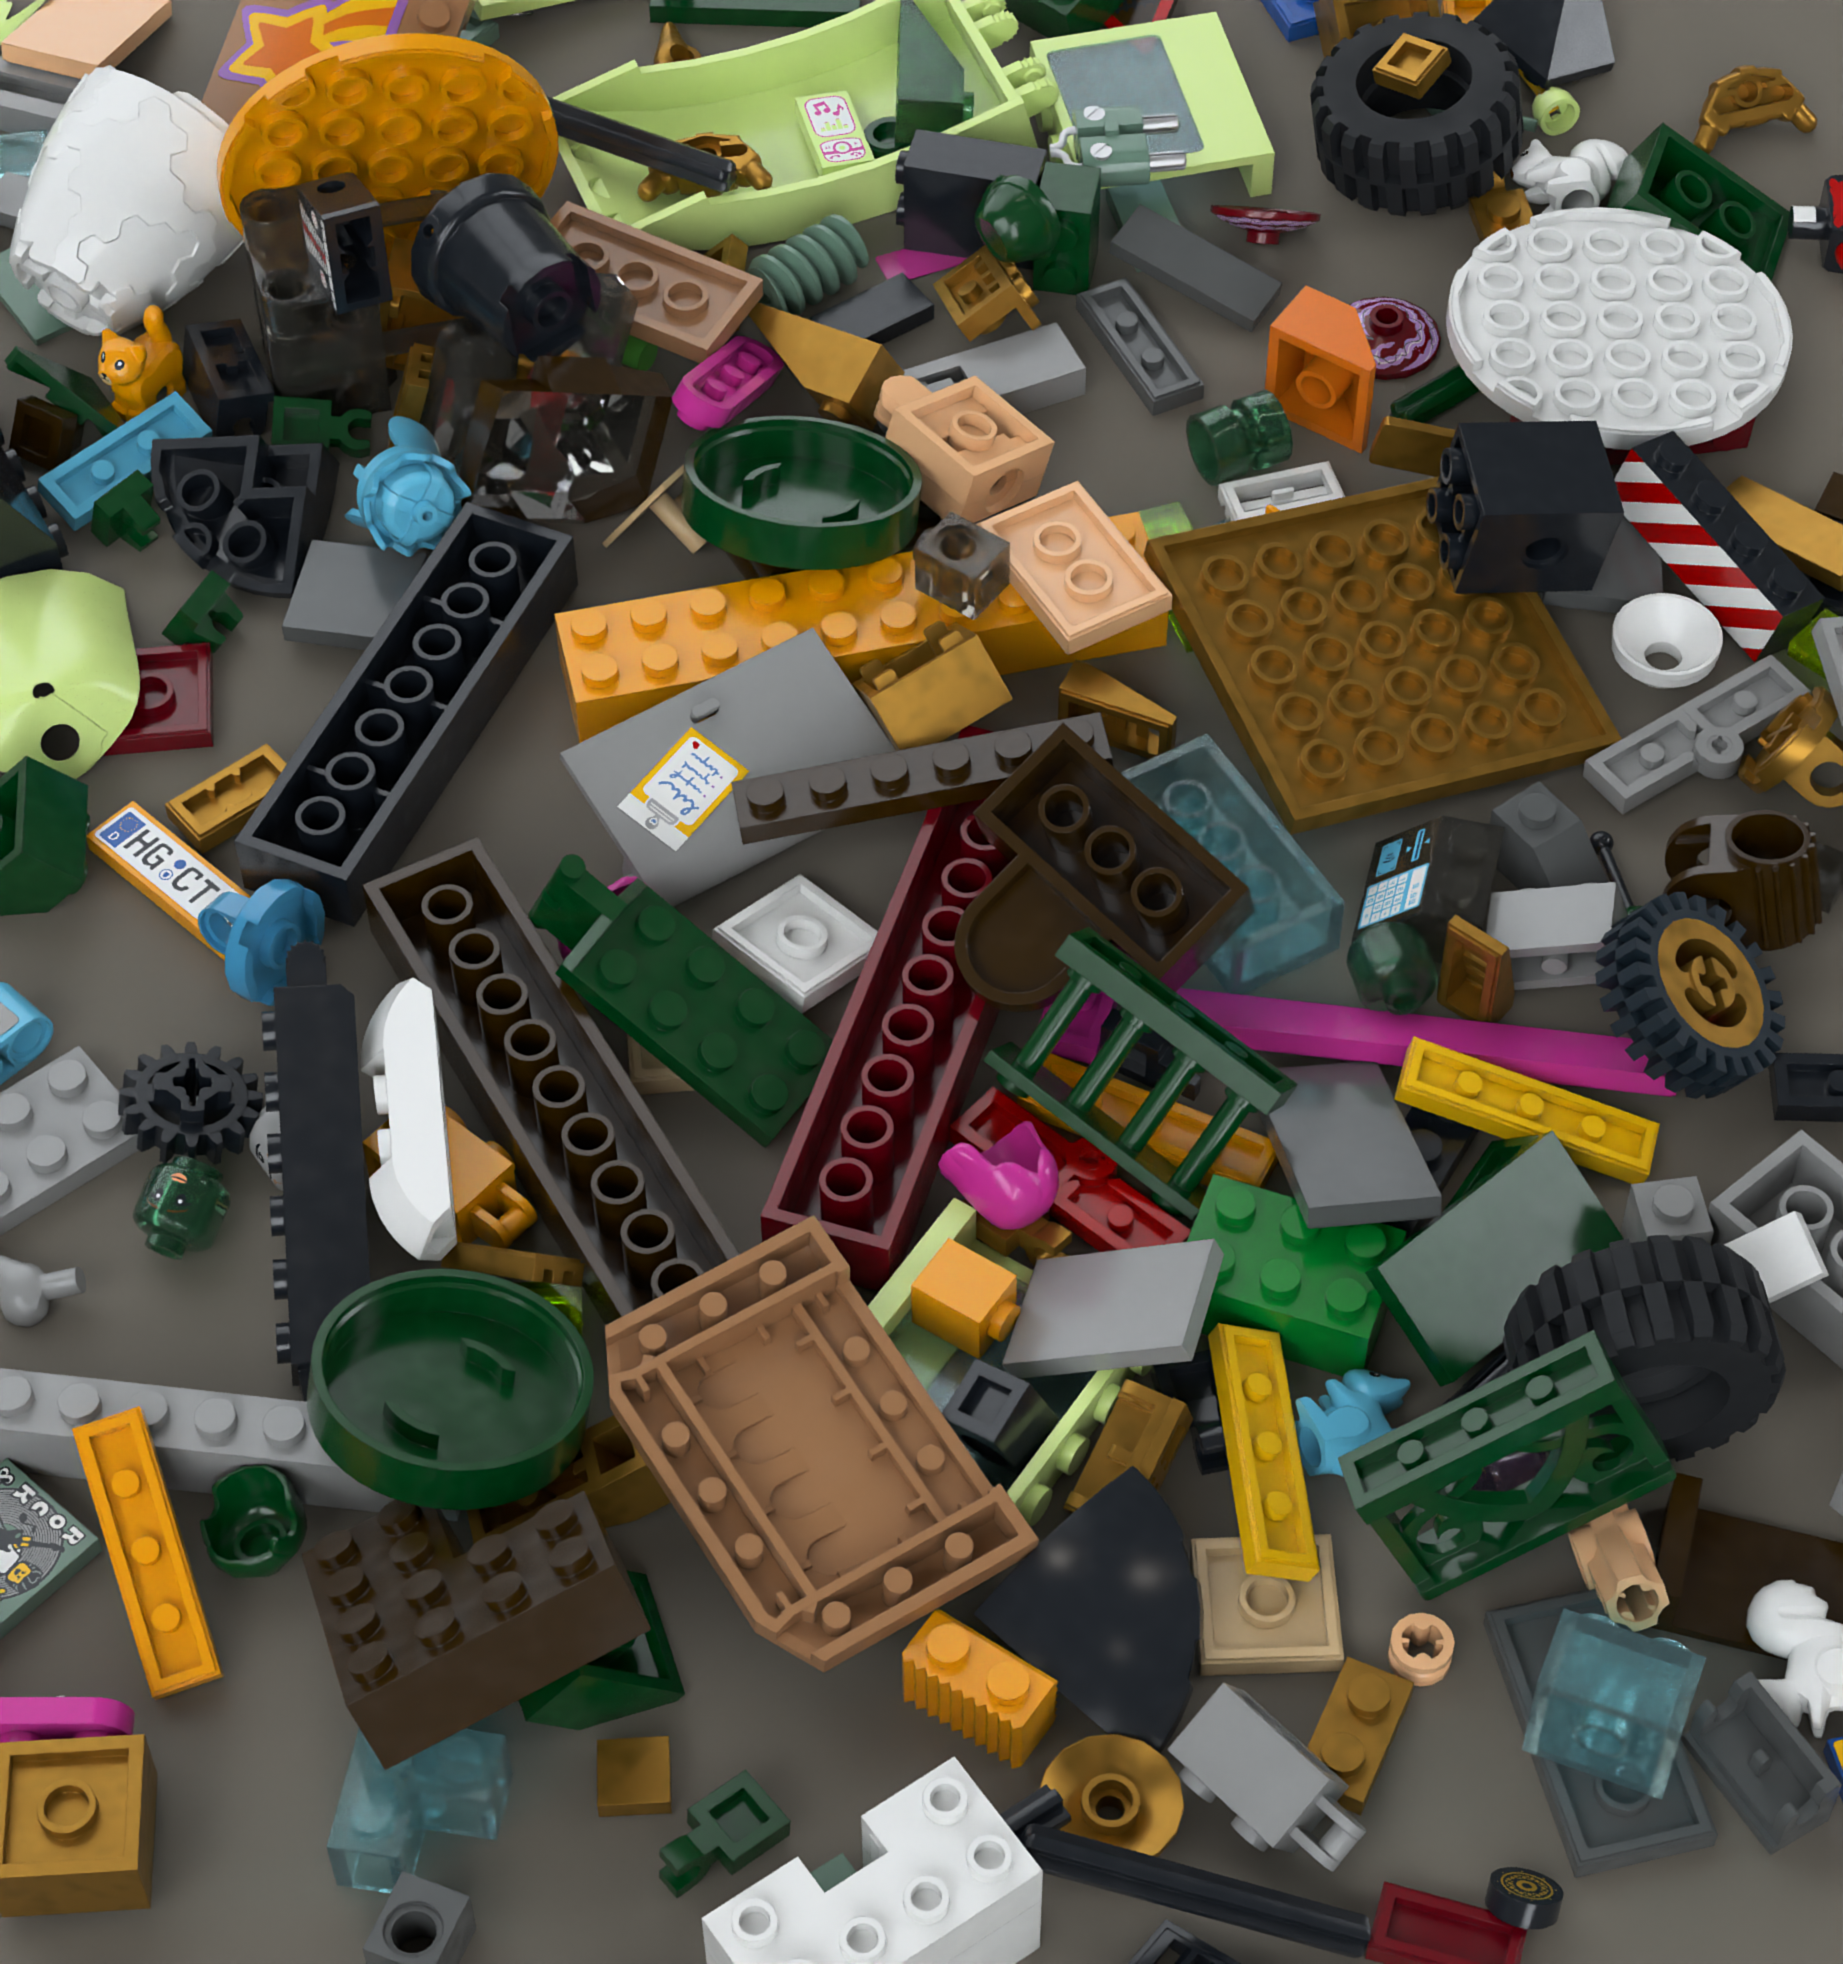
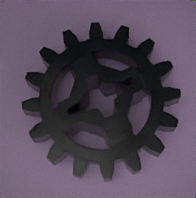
(159, 1110)

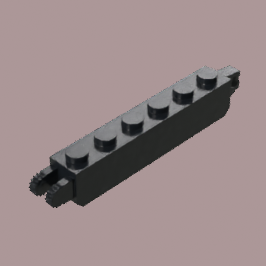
(315, 1152)

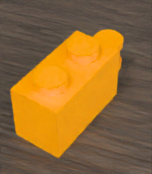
(481, 1186)

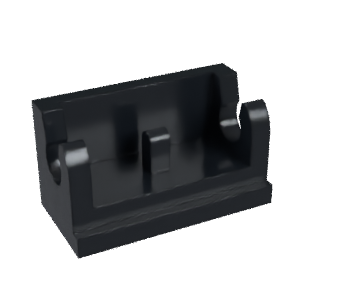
(225, 376)

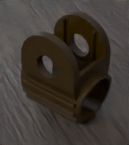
(1758, 869)

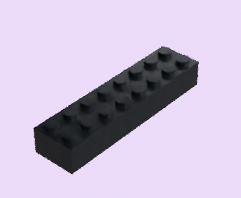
(409, 710)

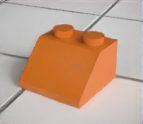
(1322, 368)

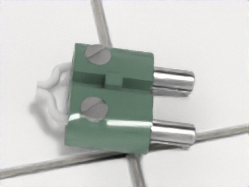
(1118, 144)

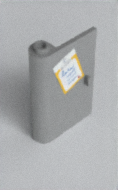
(668, 780)

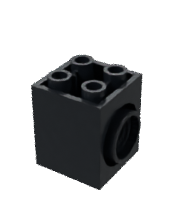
(1524, 507)

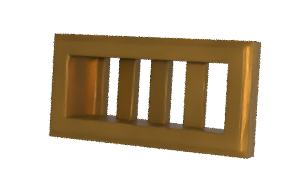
(1123, 711)
(1475, 974)

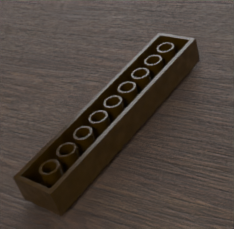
(546, 1081)

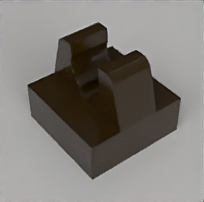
(44, 432)

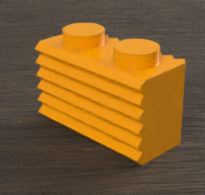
(978, 1688)

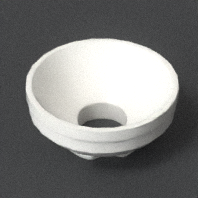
(1668, 626)

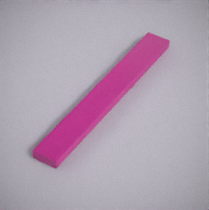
(1384, 1039)

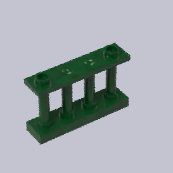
(1198, 1047)

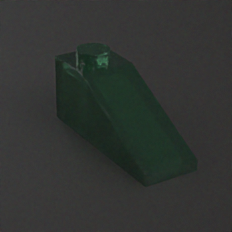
(927, 79)

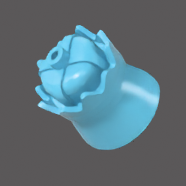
(408, 491)

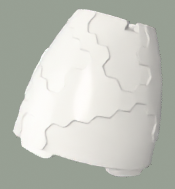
(122, 204)

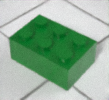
(1294, 1276)

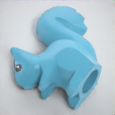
(1346, 1418)

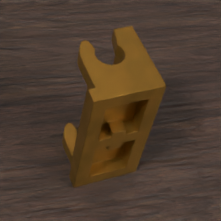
(1139, 1433)

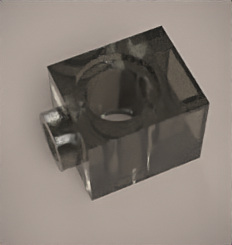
(961, 565)

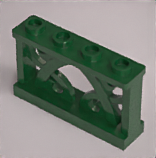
(1527, 1411)

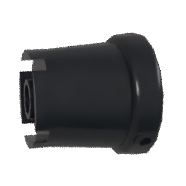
(504, 266)

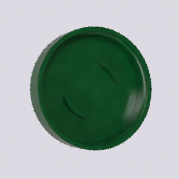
(801, 492)
(449, 1389)

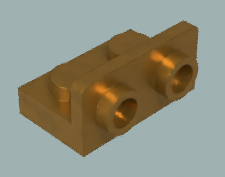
(984, 292)

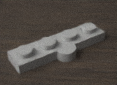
(1695, 737)

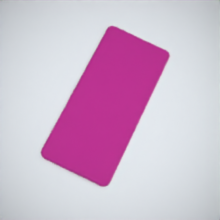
(915, 263)

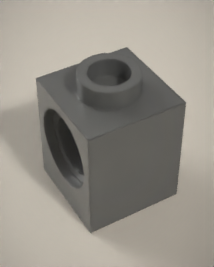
(418, 1910)

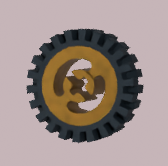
(1690, 995)

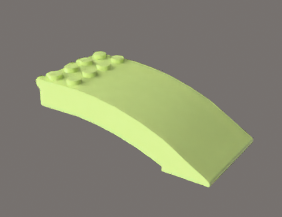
(754, 97)

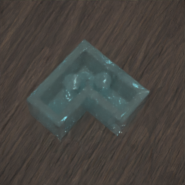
(384, 1814)

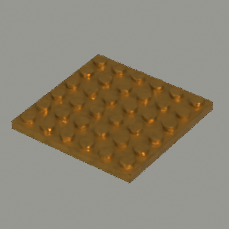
(1364, 668)

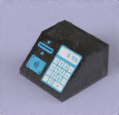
(1431, 877)

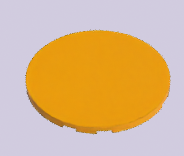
(396, 114)

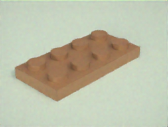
(682, 296)

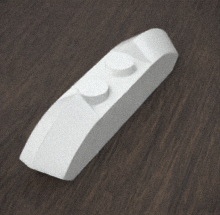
(415, 1177)

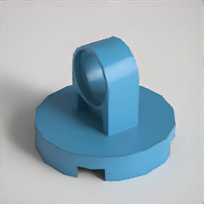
(261, 934)

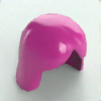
(1009, 1181)

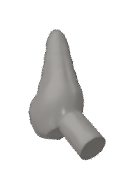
(27, 1290)

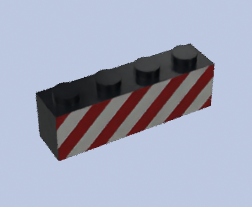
(1715, 546)

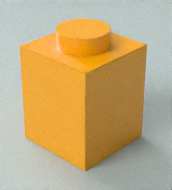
(965, 1299)

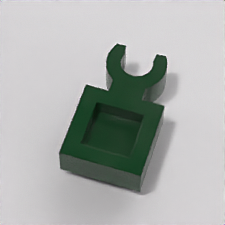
(311, 422)

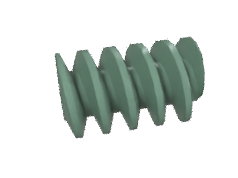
(810, 265)

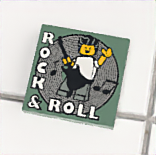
(38, 1546)

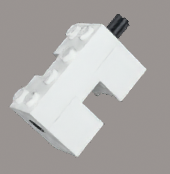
(934, 1887)

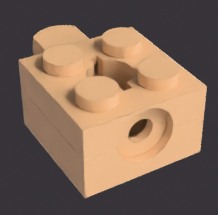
(968, 444)

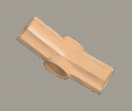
(1620, 1567)

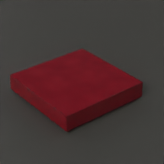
(172, 702)

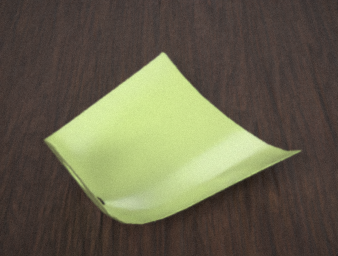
(80, 641)

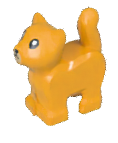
(141, 366)

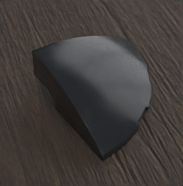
(245, 505)
(1109, 1611)

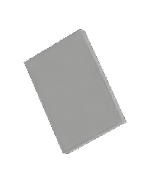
(1114, 1309)

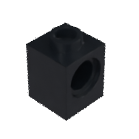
(999, 1416)

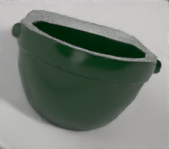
(1017, 220)

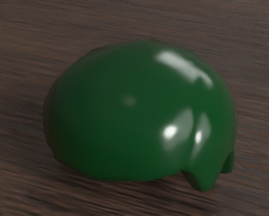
(254, 1522)

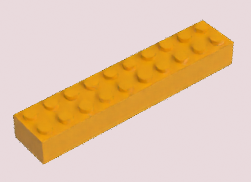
(655, 647)

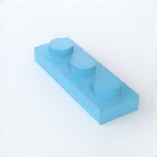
(104, 464)

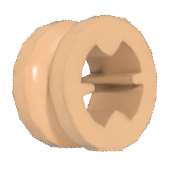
(1420, 1629)

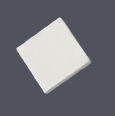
(798, 942)

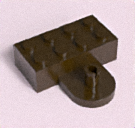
(1093, 857)

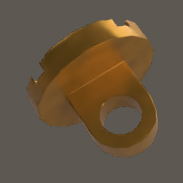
(1794, 746)

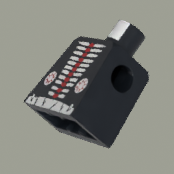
(345, 219)

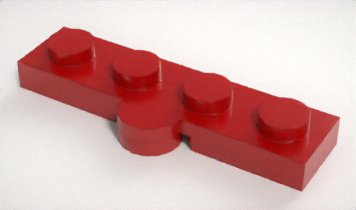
(1089, 1196)

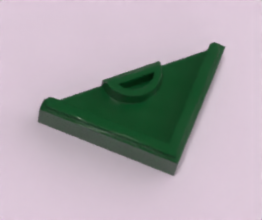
(67, 389)

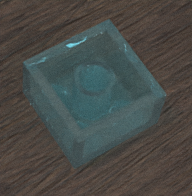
(1613, 1702)

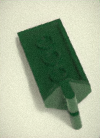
(683, 998)

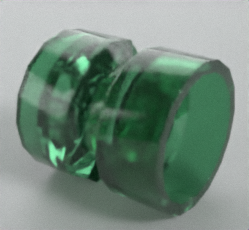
(1232, 439)

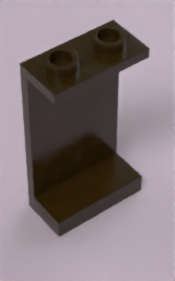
(1721, 1561)

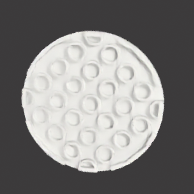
(1619, 326)

